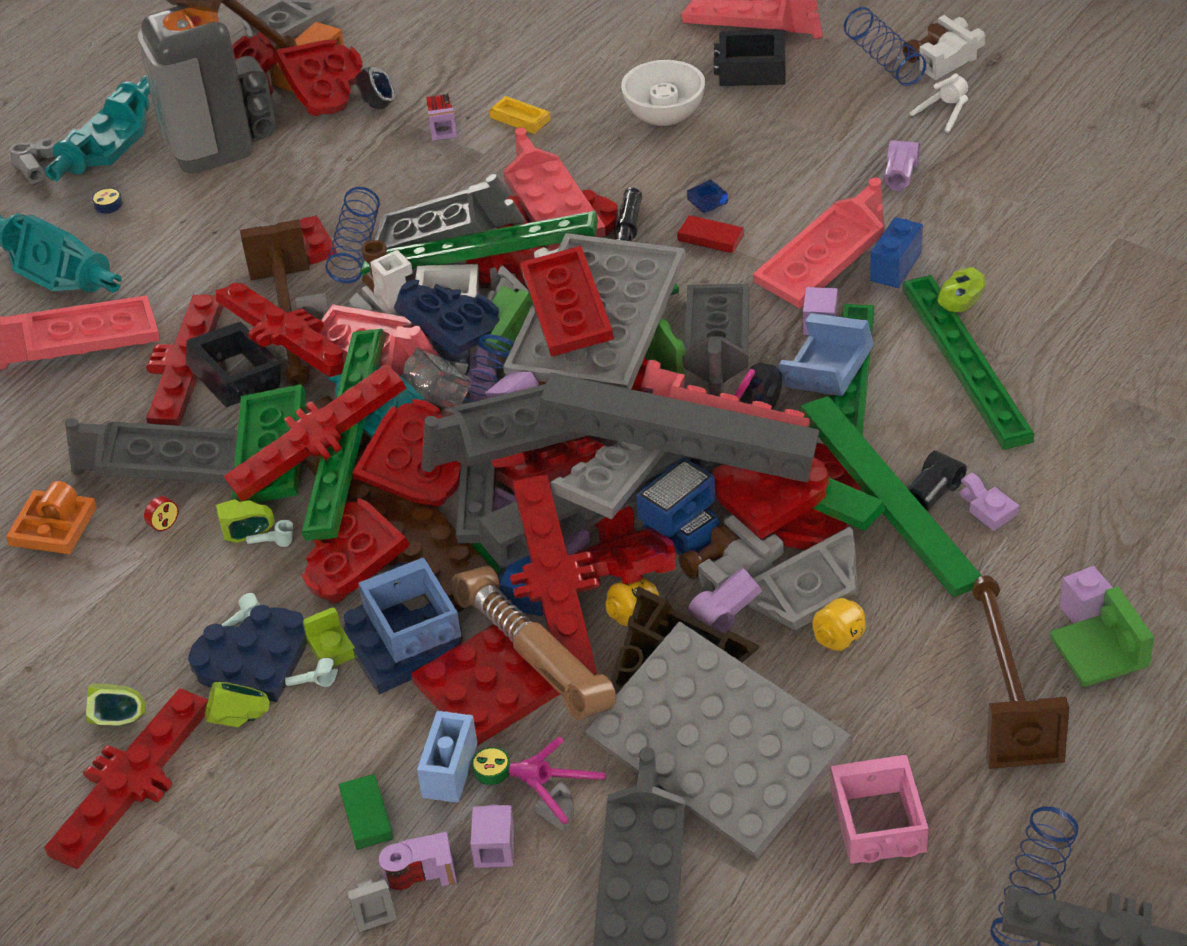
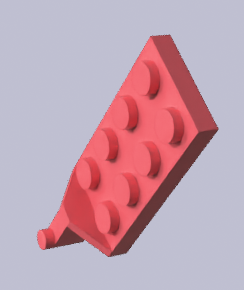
(786, 15)
(544, 185)
(825, 246)
(76, 330)
(400, 340)
(671, 385)

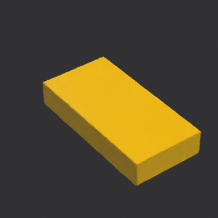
(519, 114)

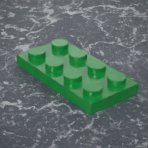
(260, 425)

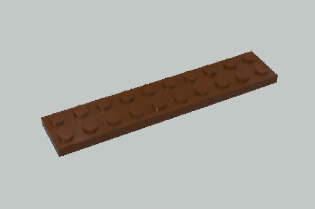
(421, 524)

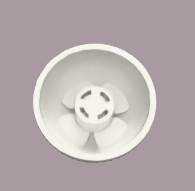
(663, 91)

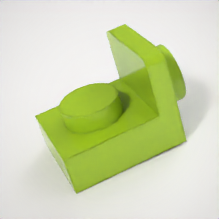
(327, 637)

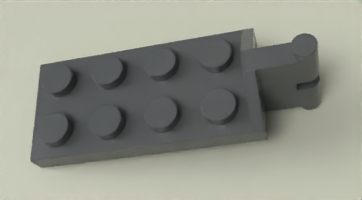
(450, 216)
(716, 332)
(489, 430)
(151, 451)
(641, 863)

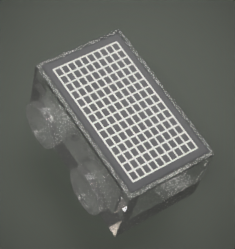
(436, 379)

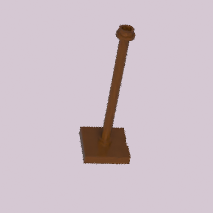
(244, 13)
(273, 253)
(1019, 729)

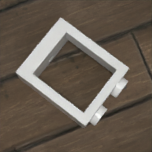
(451, 276)

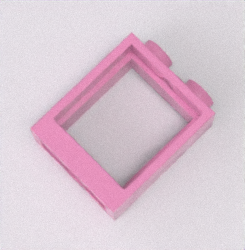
(890, 776)

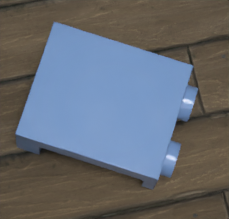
(829, 355)

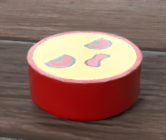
(161, 513)

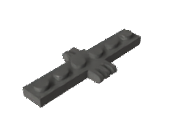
(1074, 925)

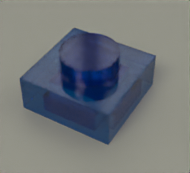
(707, 196)

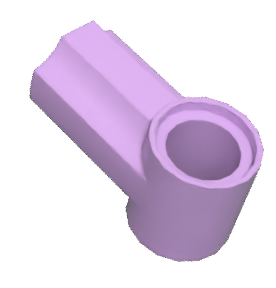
(901, 161)
(476, 366)
(721, 605)

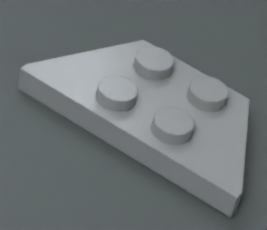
(290, 16)
(808, 581)

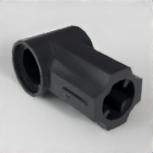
(937, 476)

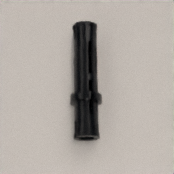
(626, 227)

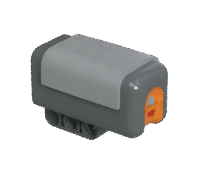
(201, 90)

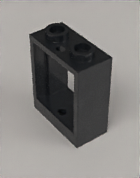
(750, 70)
(229, 341)

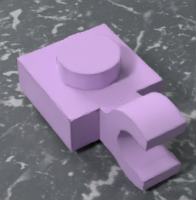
(989, 506)

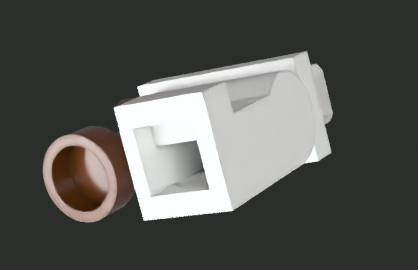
(946, 46)
(385, 276)

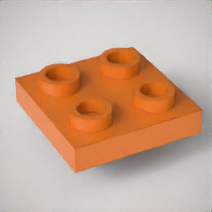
(52, 520)

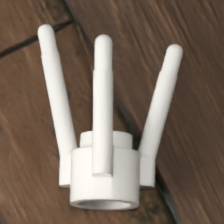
(951, 91)

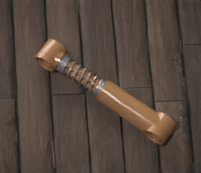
(582, 691)

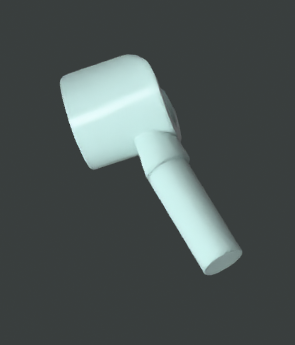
(282, 535)
(246, 603)
(323, 675)

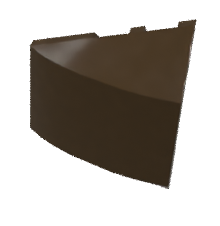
(653, 622)

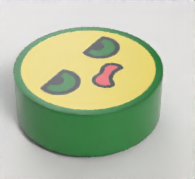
(491, 765)

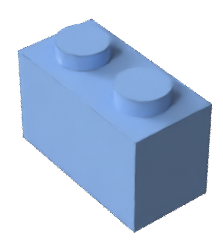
(447, 756)

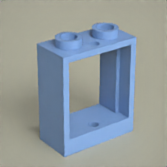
(414, 580)

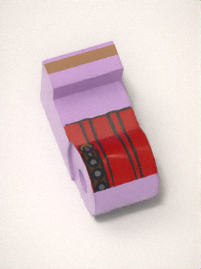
(440, 115)
(418, 861)

